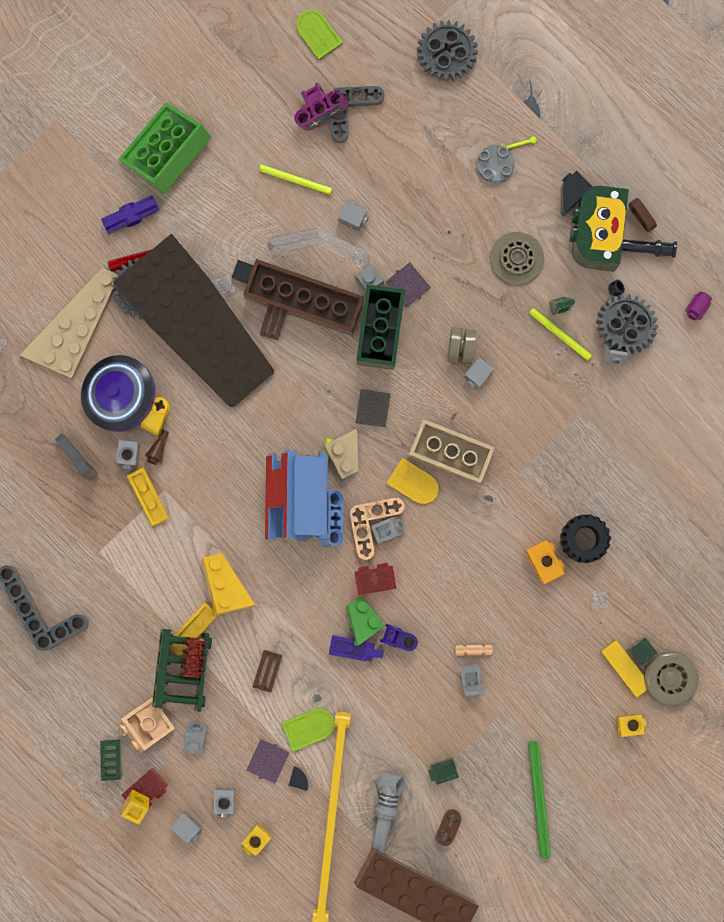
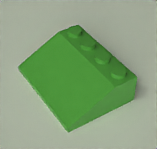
(165, 147)

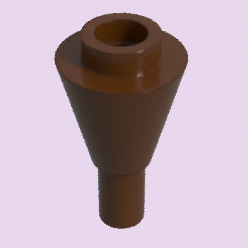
(155, 453)

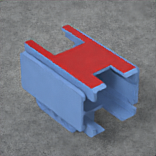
(299, 499)

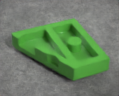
(362, 620)

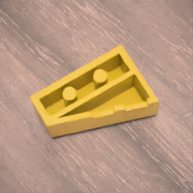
(224, 587)

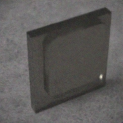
(373, 408)

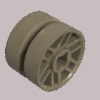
(461, 345)

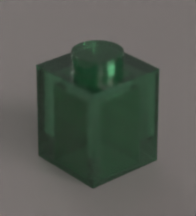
(642, 650)
(443, 771)

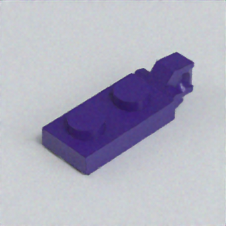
(345, 648)

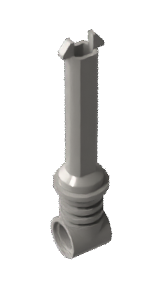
(390, 787)

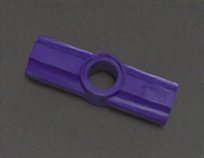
(130, 214)

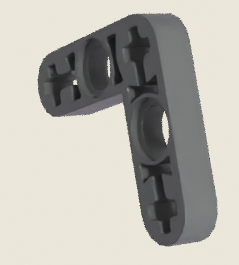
(370, 89)
(80, 462)

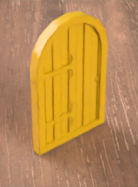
(413, 482)

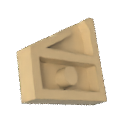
(344, 454)

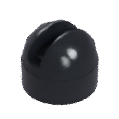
(616, 288)

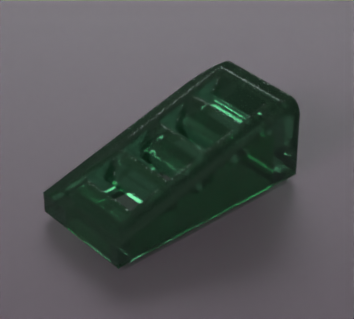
(561, 305)
(118, 767)

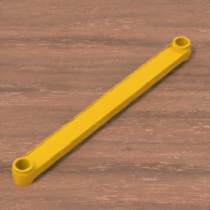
(342, 722)

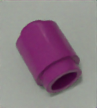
(698, 306)

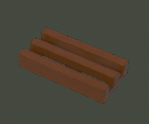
(269, 334)
(262, 686)

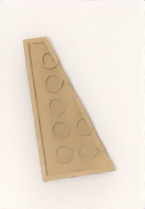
(70, 332)

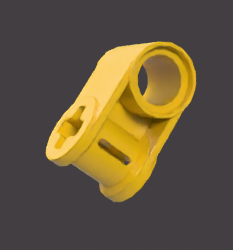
(156, 418)

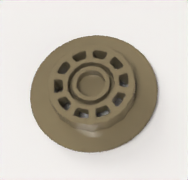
(517, 257)
(671, 678)

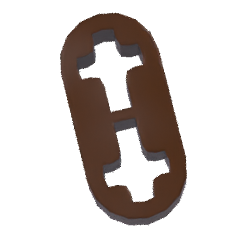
(642, 214)
(444, 825)

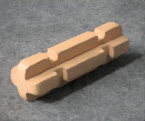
(473, 650)

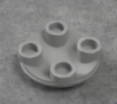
(495, 163)

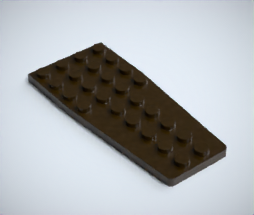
(194, 320)

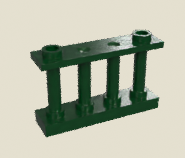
(161, 678)

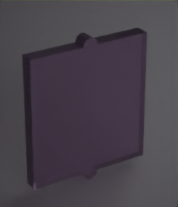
(411, 281)
(267, 761)

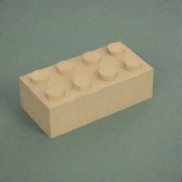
(451, 452)

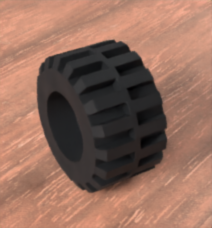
(600, 531)

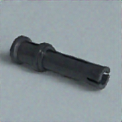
(657, 248)

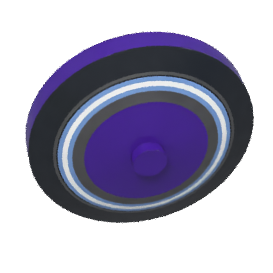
(118, 393)

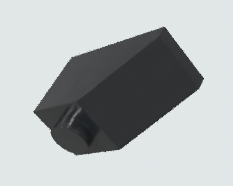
(572, 191)

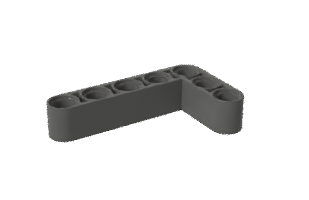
(34, 613)

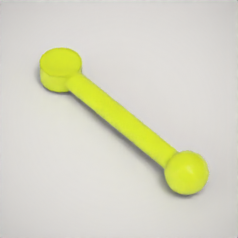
(533, 140)

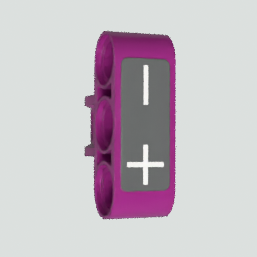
(316, 99)

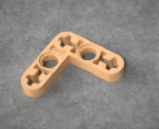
(368, 516)

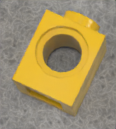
(622, 727)
(135, 807)
(260, 832)

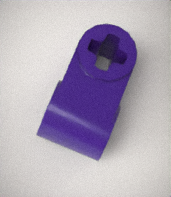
(397, 638)

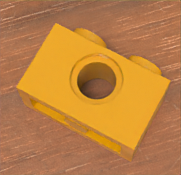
(544, 573)

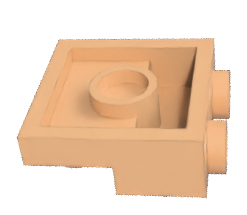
(145, 726)

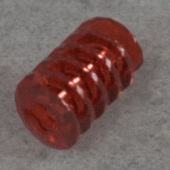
(193, 657)

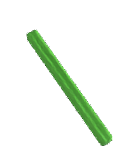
(539, 800)

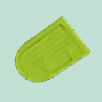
(317, 33)
(308, 728)

